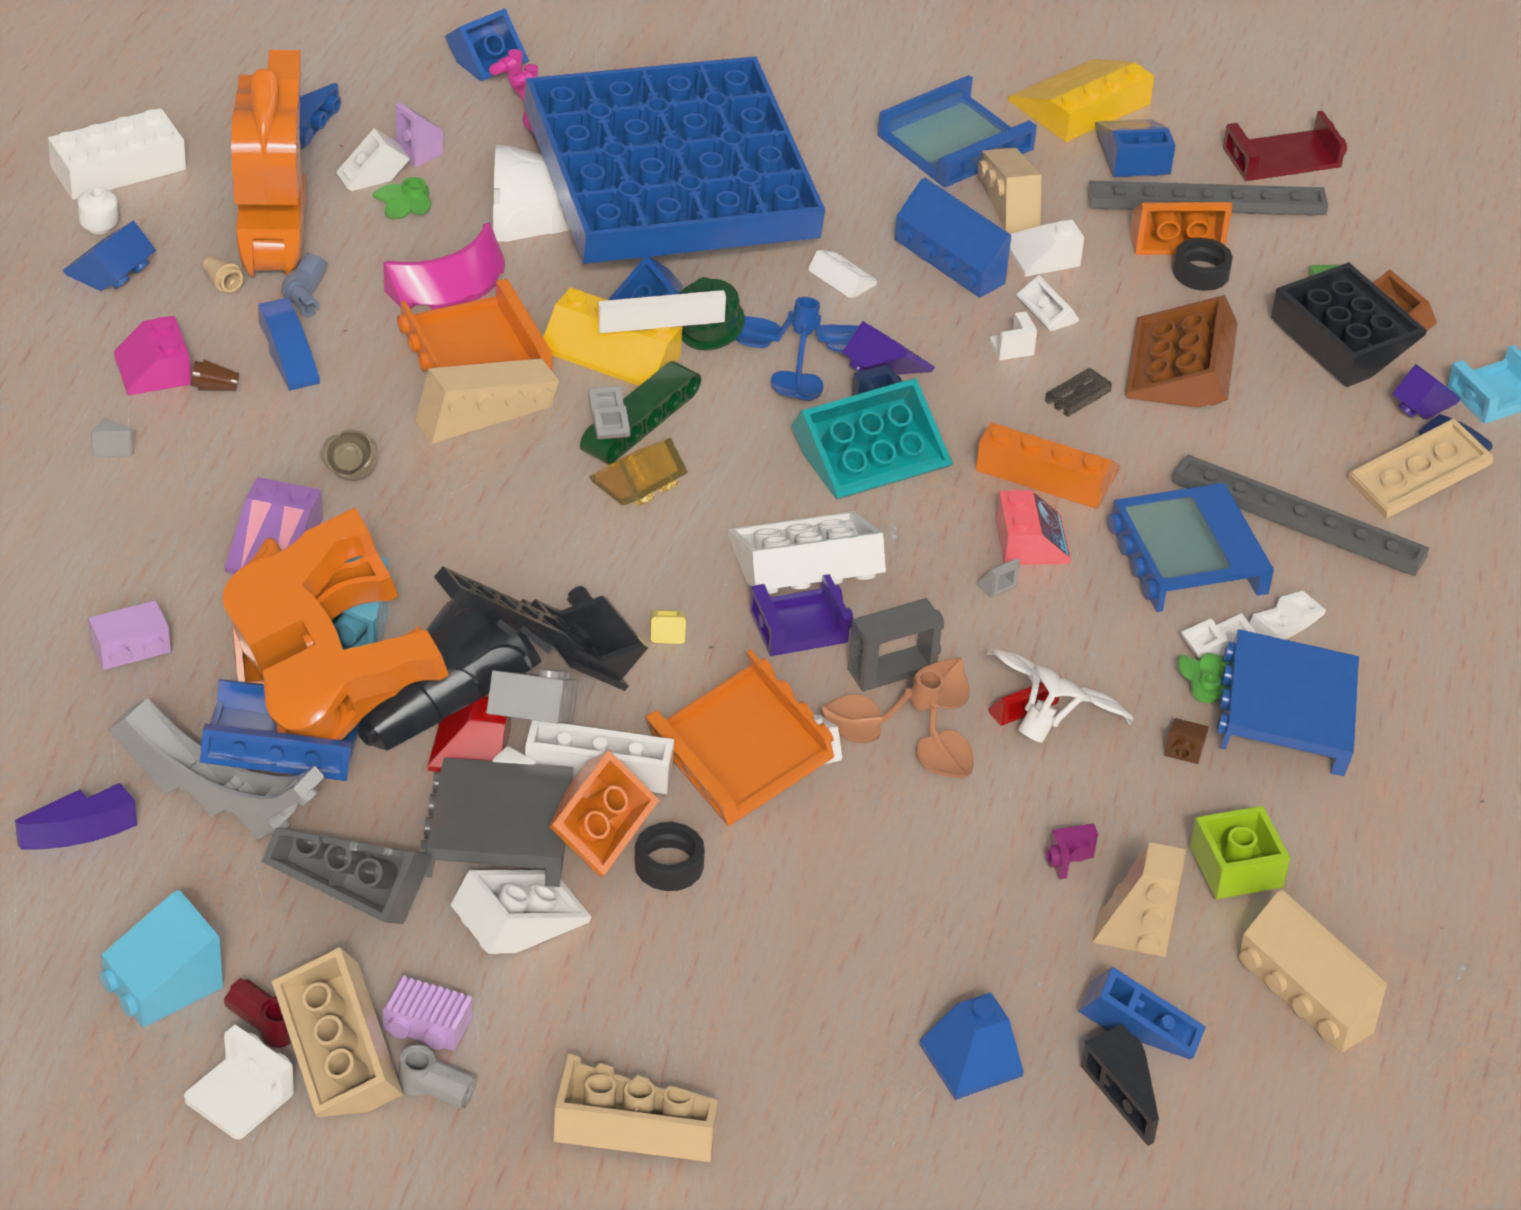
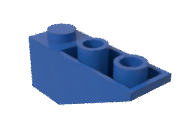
(316, 110)

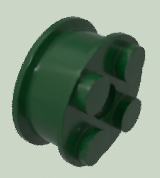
(715, 335)

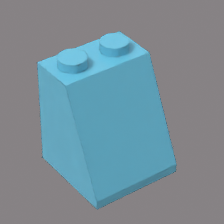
(363, 622)
(164, 962)

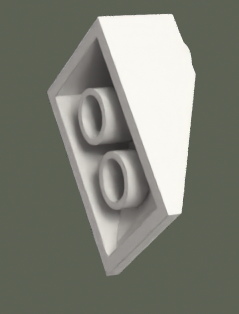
(516, 909)

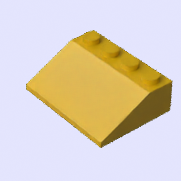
(1086, 94)

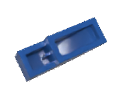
(288, 343)

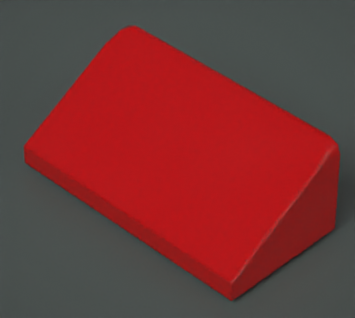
(1013, 706)

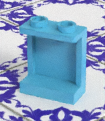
(1489, 390)

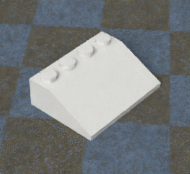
(807, 548)

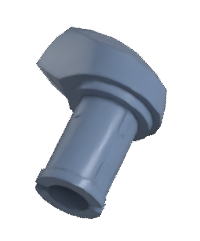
(303, 282)

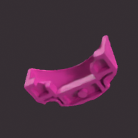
(448, 279)

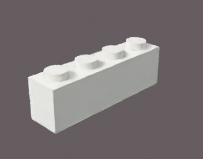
(573, 745)

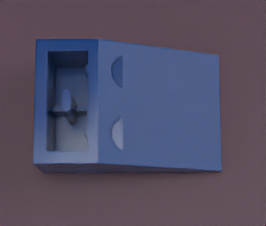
(1137, 147)

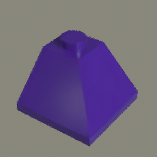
(873, 349)

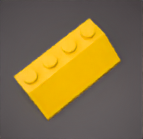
(622, 355)

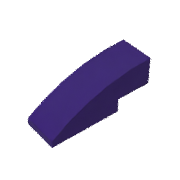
(77, 819)

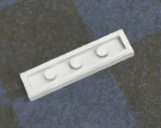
(661, 311)

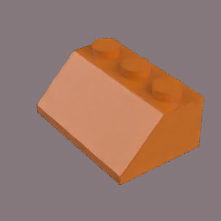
(1164, 226)

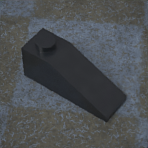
(1122, 1073)

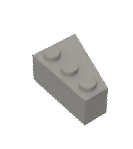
(538, 697)

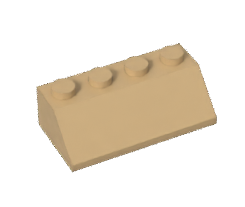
(1313, 972)
(336, 1036)

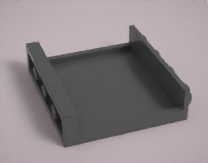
(496, 815)

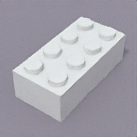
(117, 152)

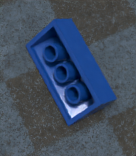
(954, 238)

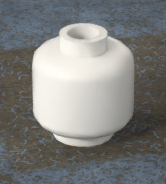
(98, 210)

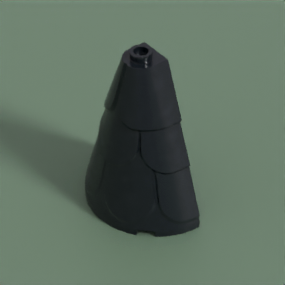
(471, 650)

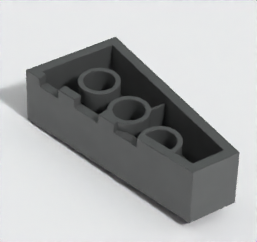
(360, 874)

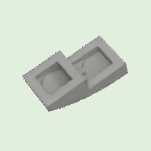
(608, 412)

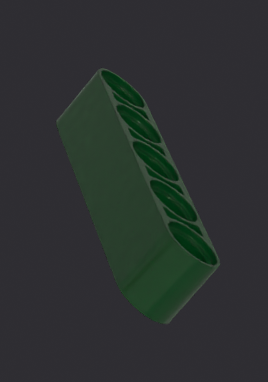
(646, 410)

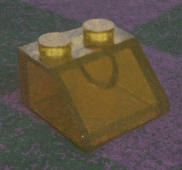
(642, 473)

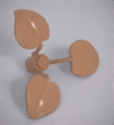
(933, 686)

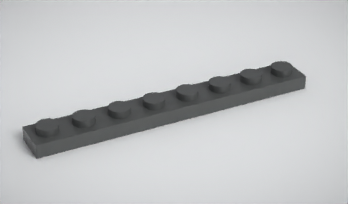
(1244, 198)
(1306, 516)

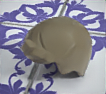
(350, 455)

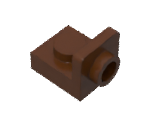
(1186, 740)

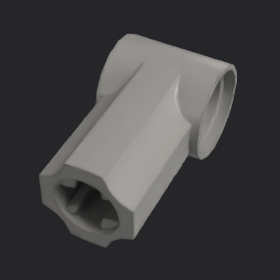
(424, 1075)

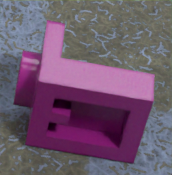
(1071, 845)

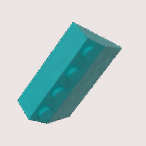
(871, 439)

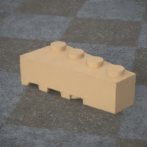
(482, 395)
(632, 1114)

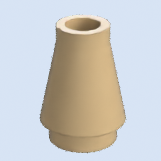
(224, 275)

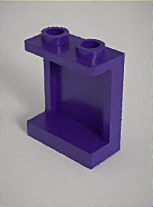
(801, 618)

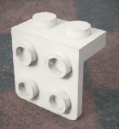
(243, 1086)

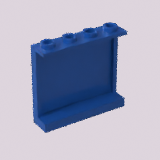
(1290, 696)
(247, 738)

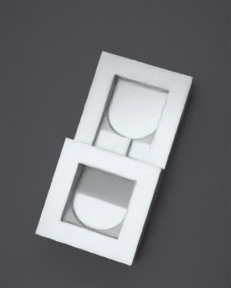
(1289, 617)
(1212, 638)

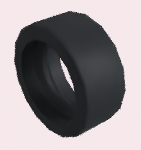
(1202, 277)
(669, 876)

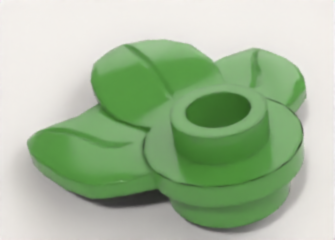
(405, 198)
(1204, 675)

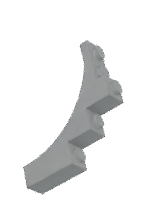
(174, 762)

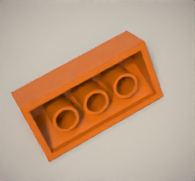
(1045, 465)

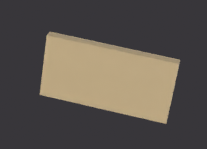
(1420, 468)

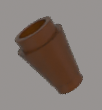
(213, 377)

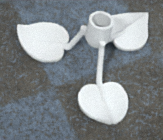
(1041, 716)

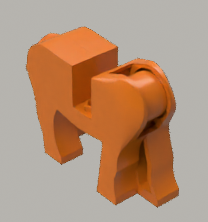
(268, 165)
(284, 624)

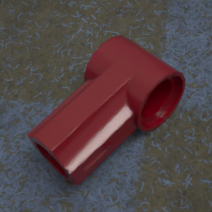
(258, 1010)

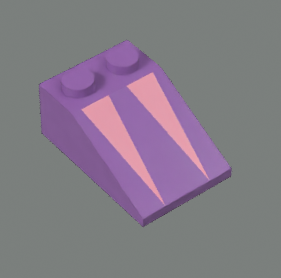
(274, 512)

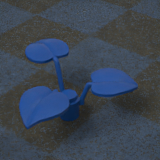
(804, 319)

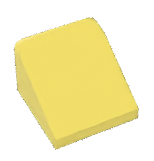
(668, 626)

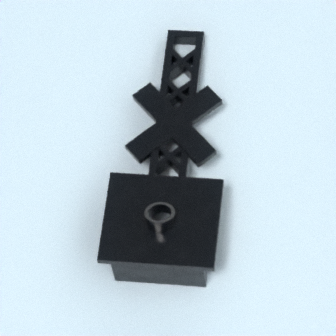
(587, 635)

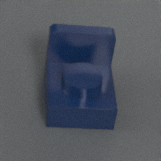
(873, 379)

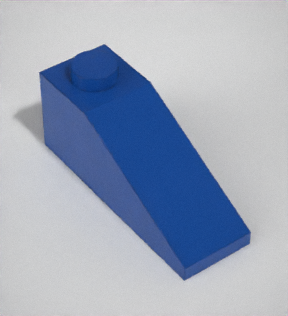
(1119, 1000)

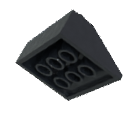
(1345, 322)

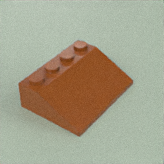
(1184, 354)

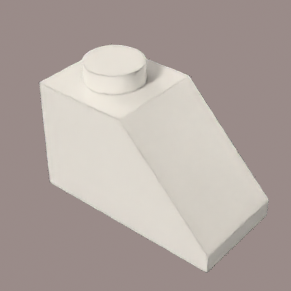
(373, 162)

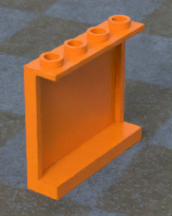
(475, 332)
(745, 740)

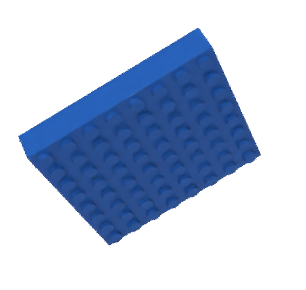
(672, 159)

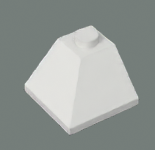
(1047, 248)

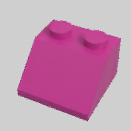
(153, 357)

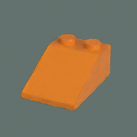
(602, 811)

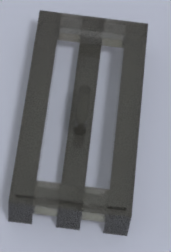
(1082, 395)

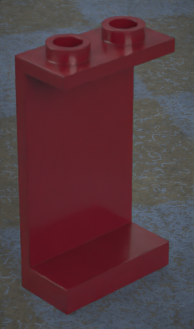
(1285, 153)

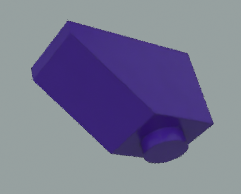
(1424, 394)

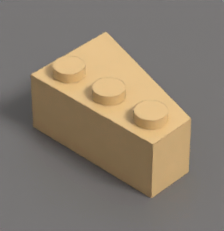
(1012, 187)
(1144, 903)

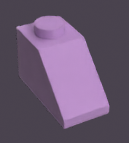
(417, 135)

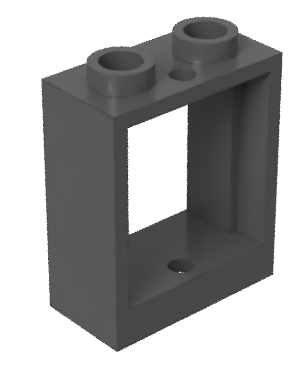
(888, 625)

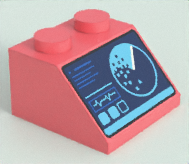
(1030, 529)

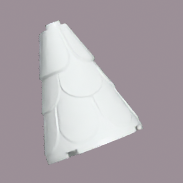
(524, 196)

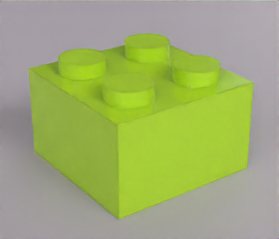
(1239, 852)

